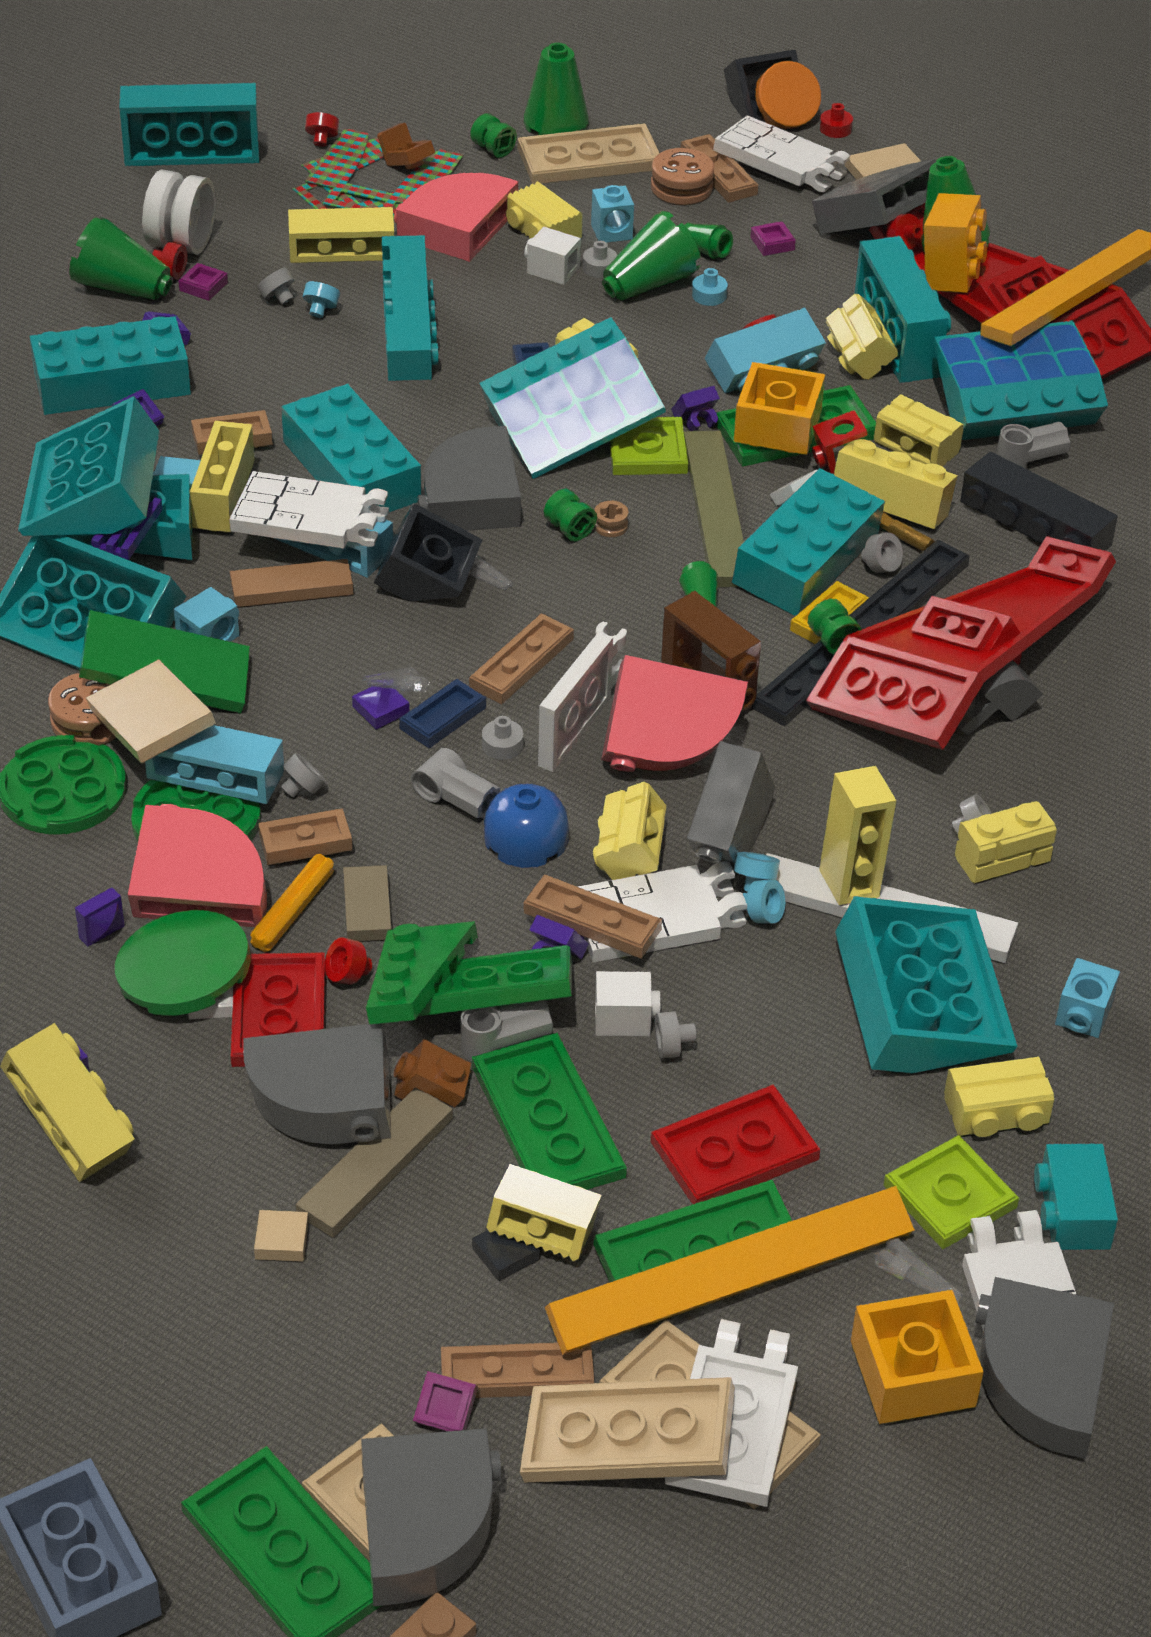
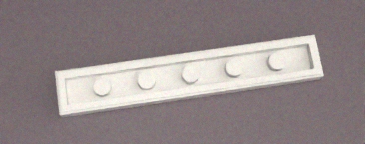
(807, 888)

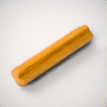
(292, 902)

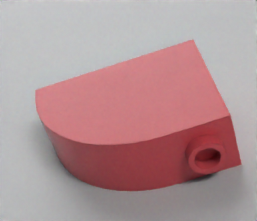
(456, 212)
(668, 715)
(195, 863)

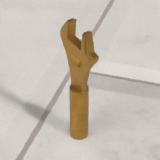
(905, 533)

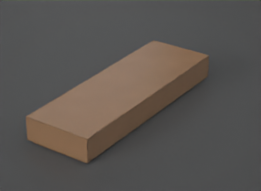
(729, 176)
(291, 582)
(521, 658)
(593, 916)
(516, 1368)

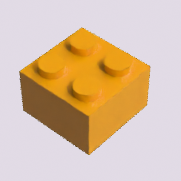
(954, 242)
(779, 408)
(916, 1356)

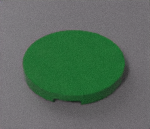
(62, 785)
(240, 812)
(182, 962)

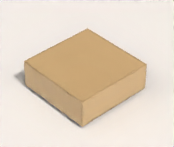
(281, 1235)

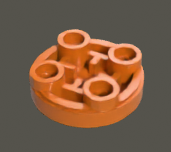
(788, 95)

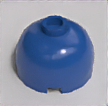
(526, 825)

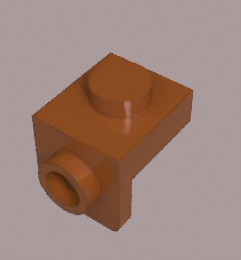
(401, 150)
(432, 1072)

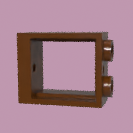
(697, 621)

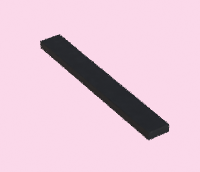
(903, 593)

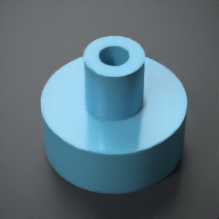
(709, 288)
(320, 297)
(756, 867)
(765, 901)

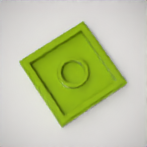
(651, 449)
(949, 1189)

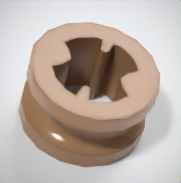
(611, 518)

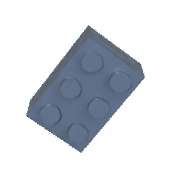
(77, 1556)

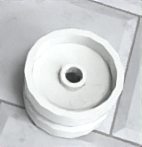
(179, 211)

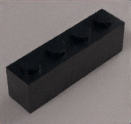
(1035, 504)

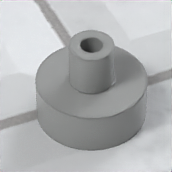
(597, 259)
(277, 285)
(882, 552)
(502, 738)
(302, 775)
(971, 808)
(670, 1034)

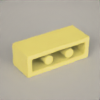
(338, 234)
(221, 475)
(907, 486)
(857, 834)
(68, 1101)

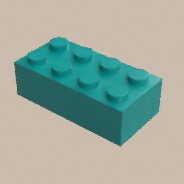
(189, 124)
(905, 304)
(109, 363)
(349, 445)
(807, 542)

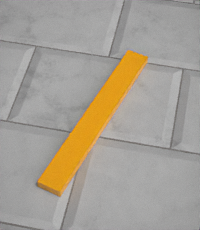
(1069, 289)
(728, 1269)

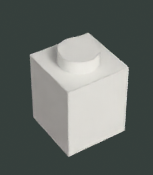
(553, 255)
(624, 1003)

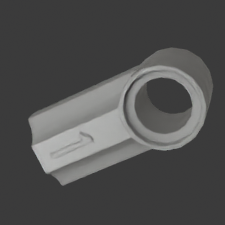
(1027, 445)
(447, 778)
(503, 1026)

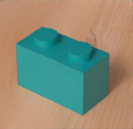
(1076, 1196)

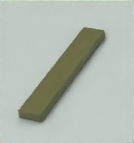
(714, 502)

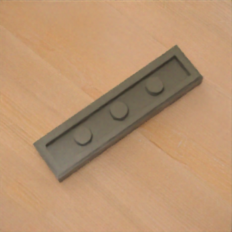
(374, 1163)

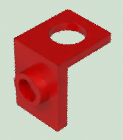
(827, 439)

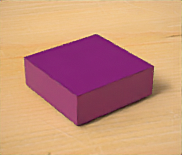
(772, 238)
(203, 281)
(445, 1403)

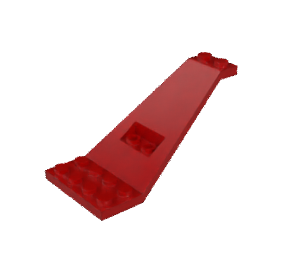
(1105, 321)
(923, 678)

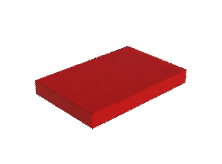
(278, 997)
(735, 1145)

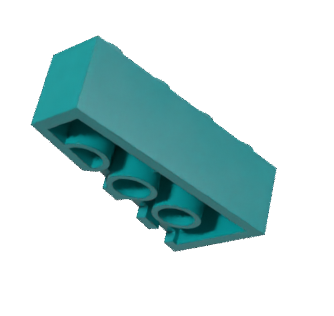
(408, 309)
(173, 528)

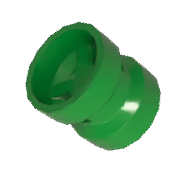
(492, 134)
(571, 515)
(832, 623)

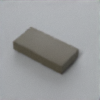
(367, 902)

